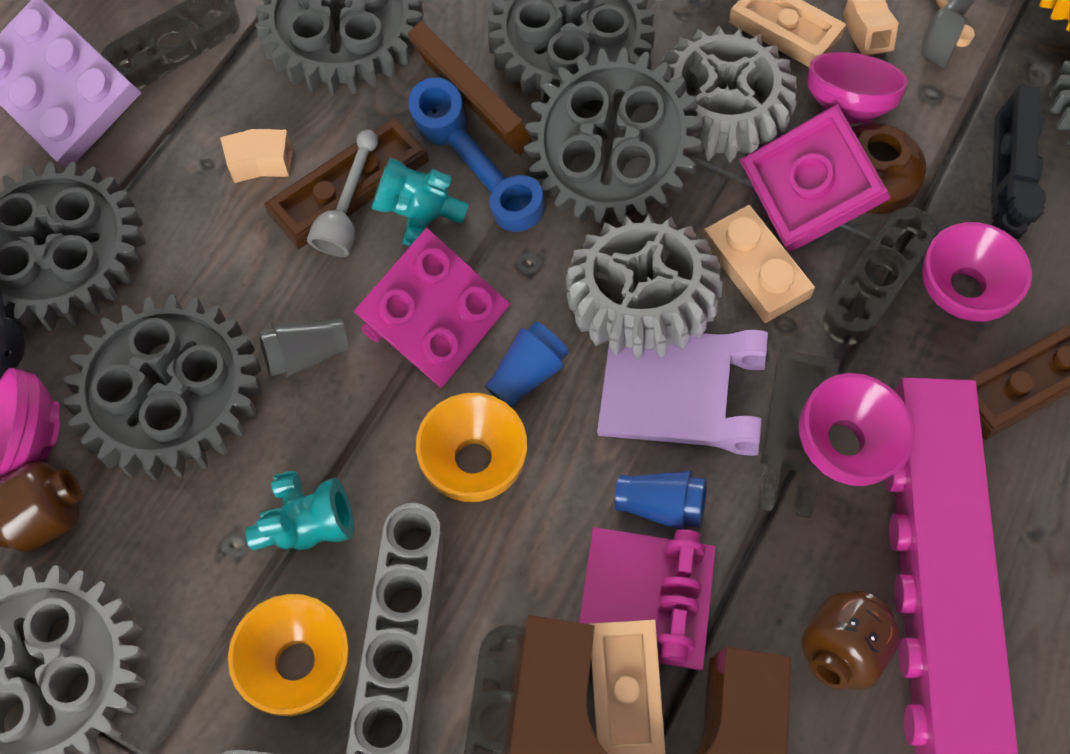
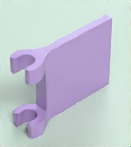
(682, 393)

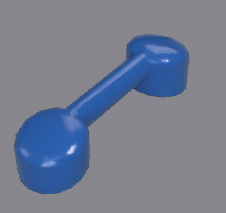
(442, 120)

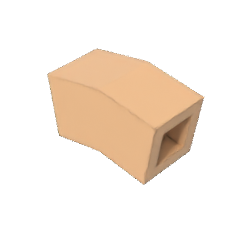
(871, 26)
(258, 154)

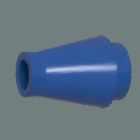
(527, 363)
(665, 498)

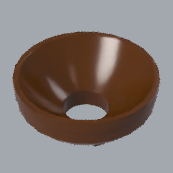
(901, 176)

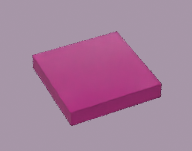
(814, 178)

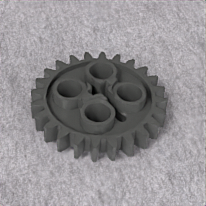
(543, 35)
(304, 40)
(661, 140)
(53, 226)
(162, 387)

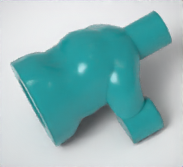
(417, 197)
(301, 519)

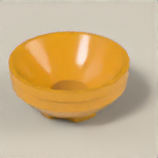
(468, 421)
(270, 631)

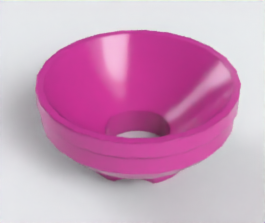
(857, 83)
(985, 255)
(875, 417)
(26, 420)

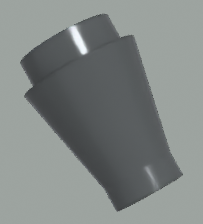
(301, 344)

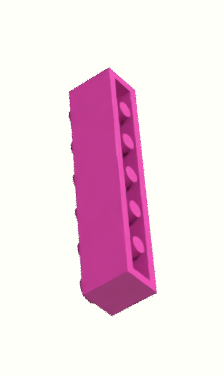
(949, 579)

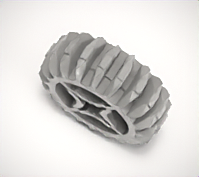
(724, 74)
(641, 272)

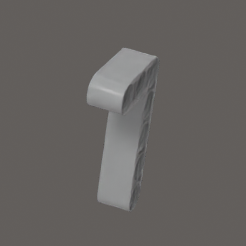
(396, 631)

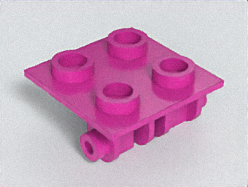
(431, 308)
(653, 580)

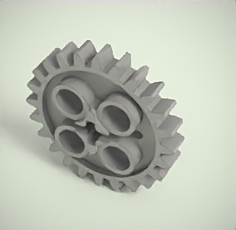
(91, 644)

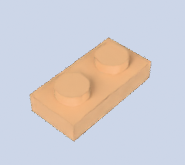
(791, 24)
(758, 264)
(627, 687)

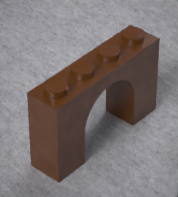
(550, 685)

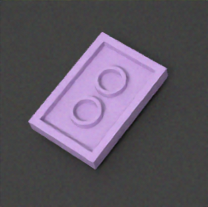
(58, 83)

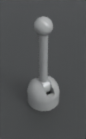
(333, 230)

